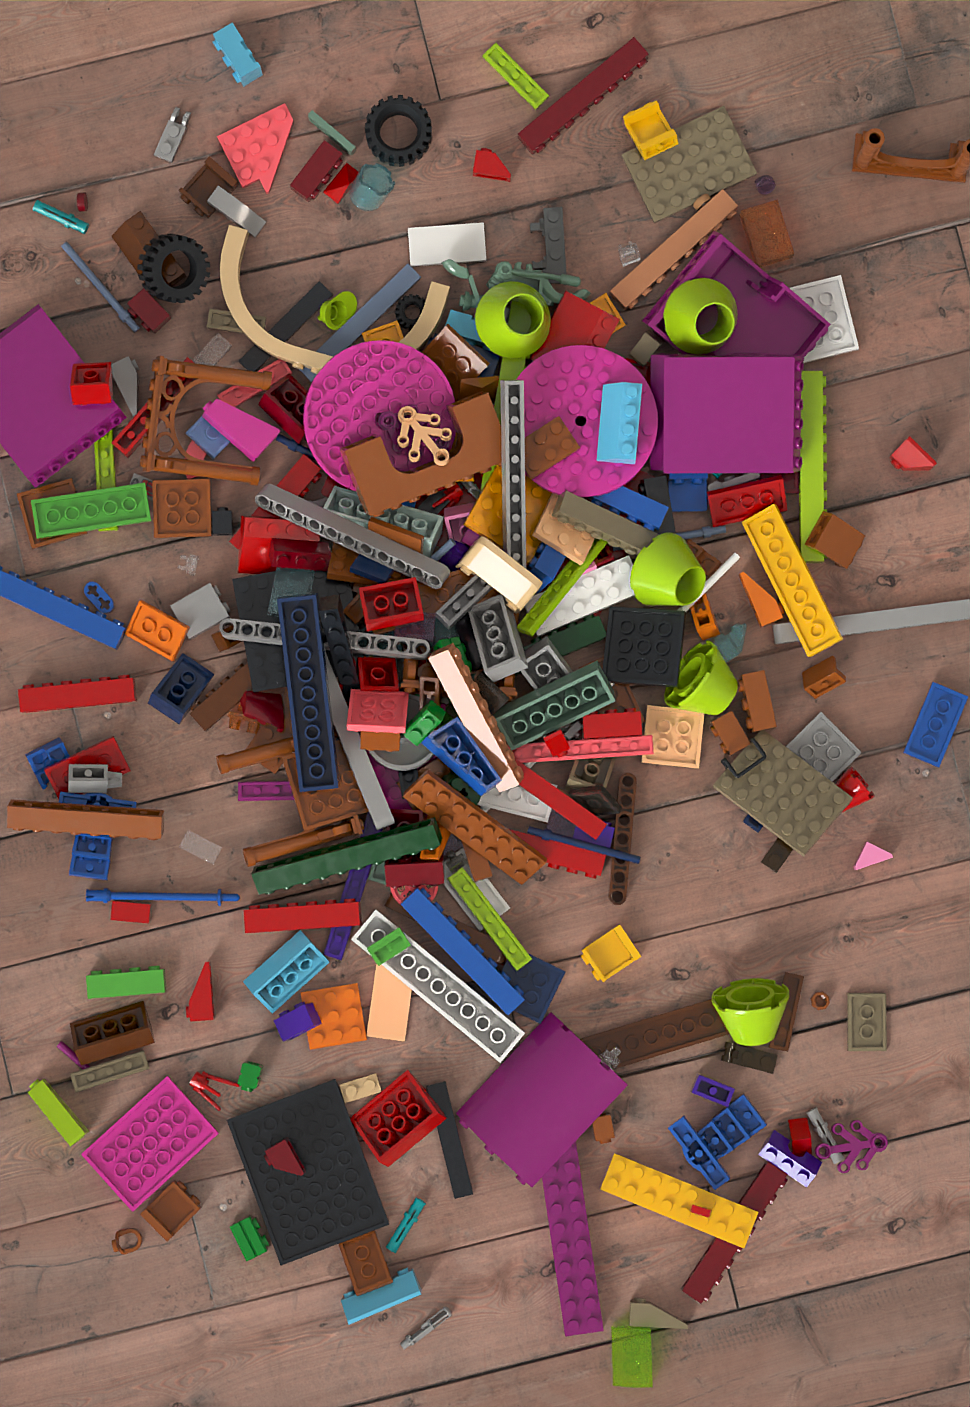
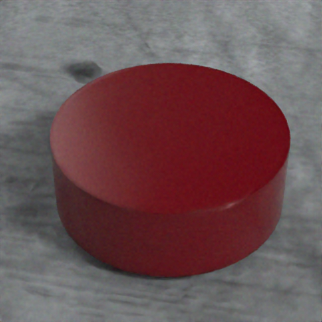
(82, 201)

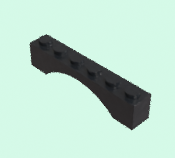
(336, 633)

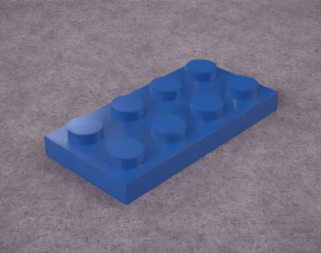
(935, 724)

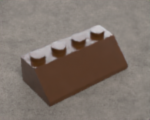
(132, 238)
(112, 1033)

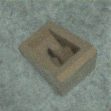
(646, 347)

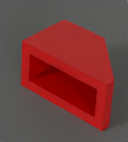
(490, 166)
(557, 743)

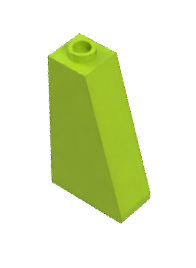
(57, 1112)

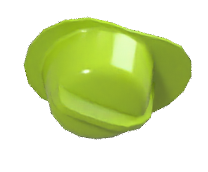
(338, 310)

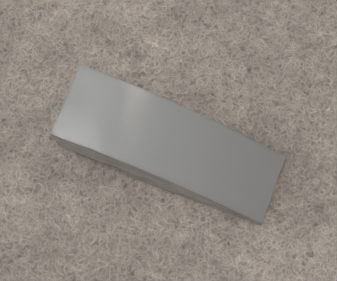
(236, 211)

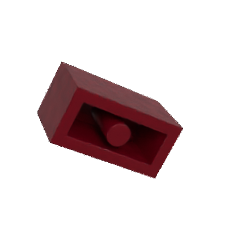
(149, 311)

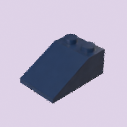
(180, 688)

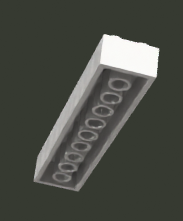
(444, 990)

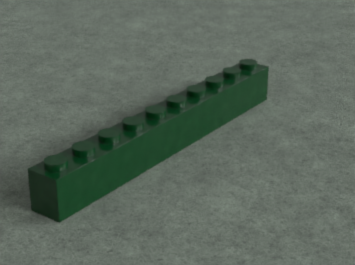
(569, 640)
(347, 856)

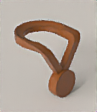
(115, 1243)

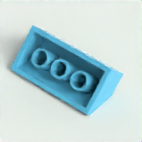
(619, 422)
(286, 971)
(402, 1289)

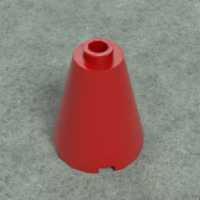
(856, 787)

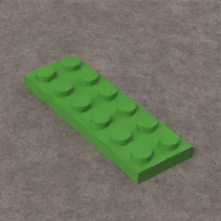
(90, 510)

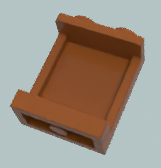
(835, 539)
(171, 1210)

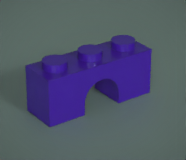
(799, 1168)

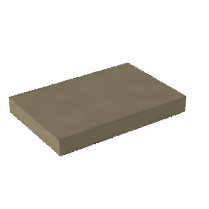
(866, 1022)

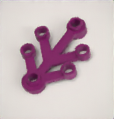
(395, 423)
(853, 1146)

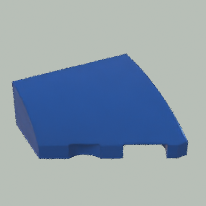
(44, 757)

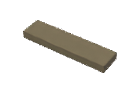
(109, 1071)

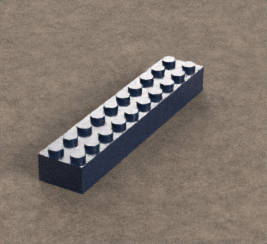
(308, 692)

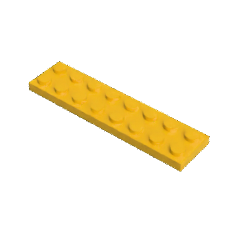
(792, 580)
(675, 1198)

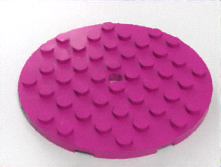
(367, 382)
(570, 386)

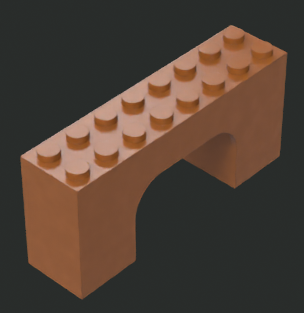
(475, 451)

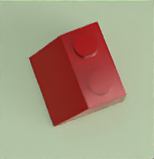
(91, 383)

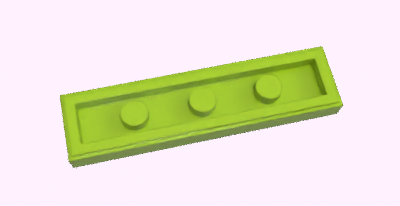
(515, 76)

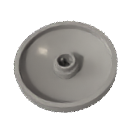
(409, 755)

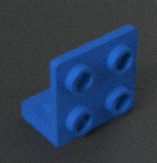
(688, 491)

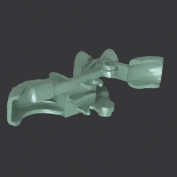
(505, 273)

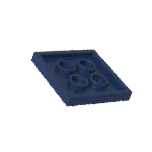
(539, 983)

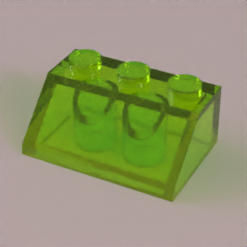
(631, 1356)

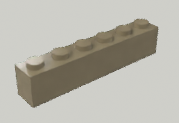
(602, 523)

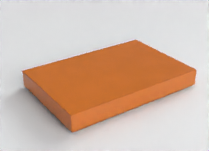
(157, 630)

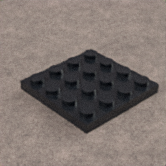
(644, 646)

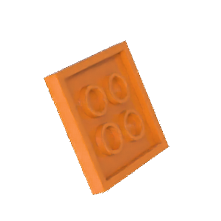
(340, 1016)

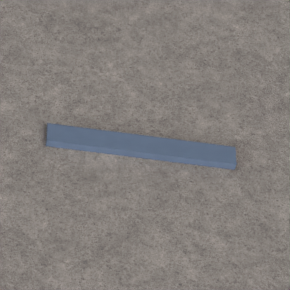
(368, 314)

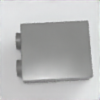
(201, 610)

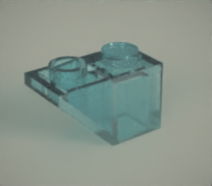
(732, 643)

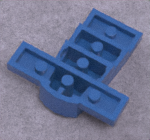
(92, 853)
(717, 1138)

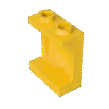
(650, 130)
(610, 953)

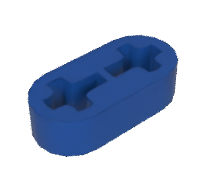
(95, 600)

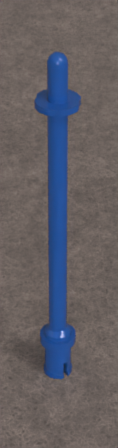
(106, 895)

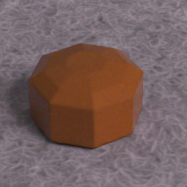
(820, 1000)

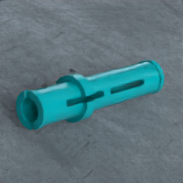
(80, 225)
(417, 1205)

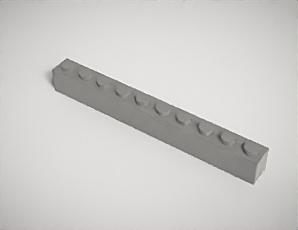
(513, 469)

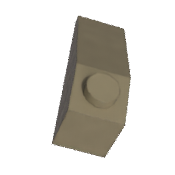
(649, 1315)

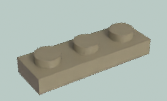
(224, 321)

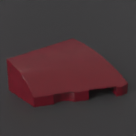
(263, 708)

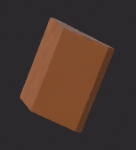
(474, 385)

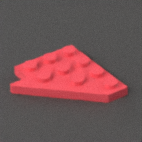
(258, 146)

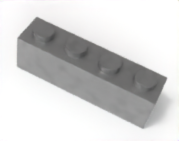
(462, 601)

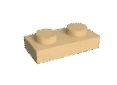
(360, 1088)

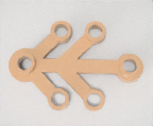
(422, 433)

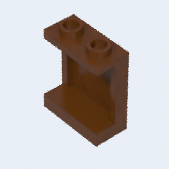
(203, 185)

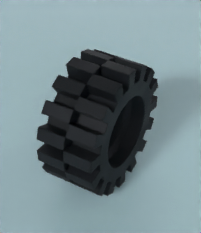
(403, 304)

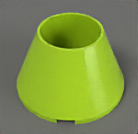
(685, 305)
(492, 325)
(667, 573)
(704, 682)
(751, 1009)

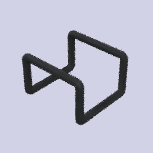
(724, 761)

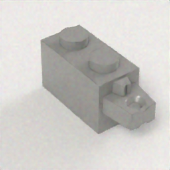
(92, 778)

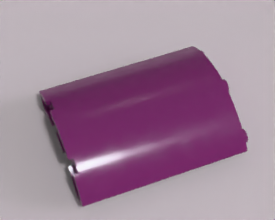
(540, 1100)

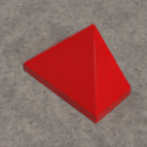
(341, 183)

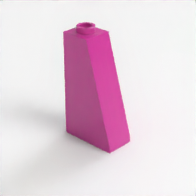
(241, 429)

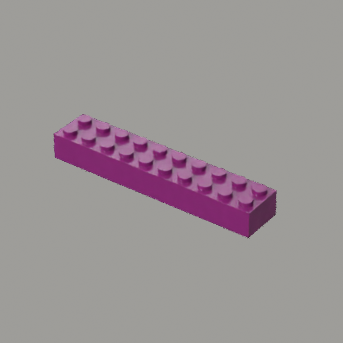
(572, 1246)

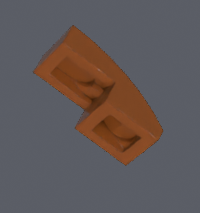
(707, 561)

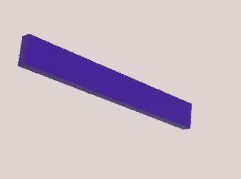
(353, 890)

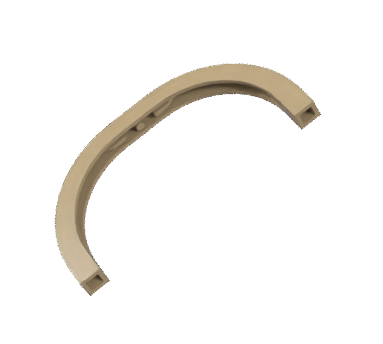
(230, 280)

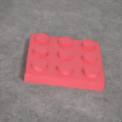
(377, 711)

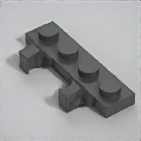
(553, 230)

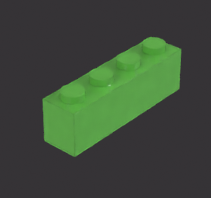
(126, 983)

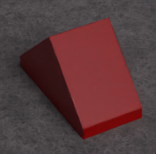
(800, 1136)

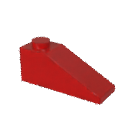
(201, 1002)

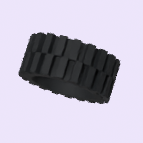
(394, 107)
(153, 263)

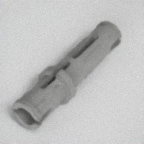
(815, 1115)

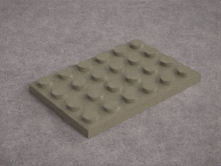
(702, 163)
(783, 793)

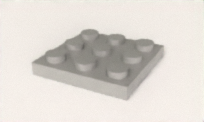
(824, 747)

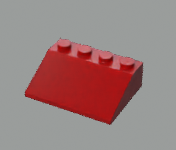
(577, 324)
(256, 540)
(397, 1119)

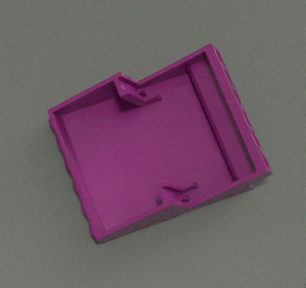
(769, 312)
(36, 405)
(727, 413)

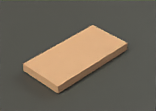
(388, 1006)

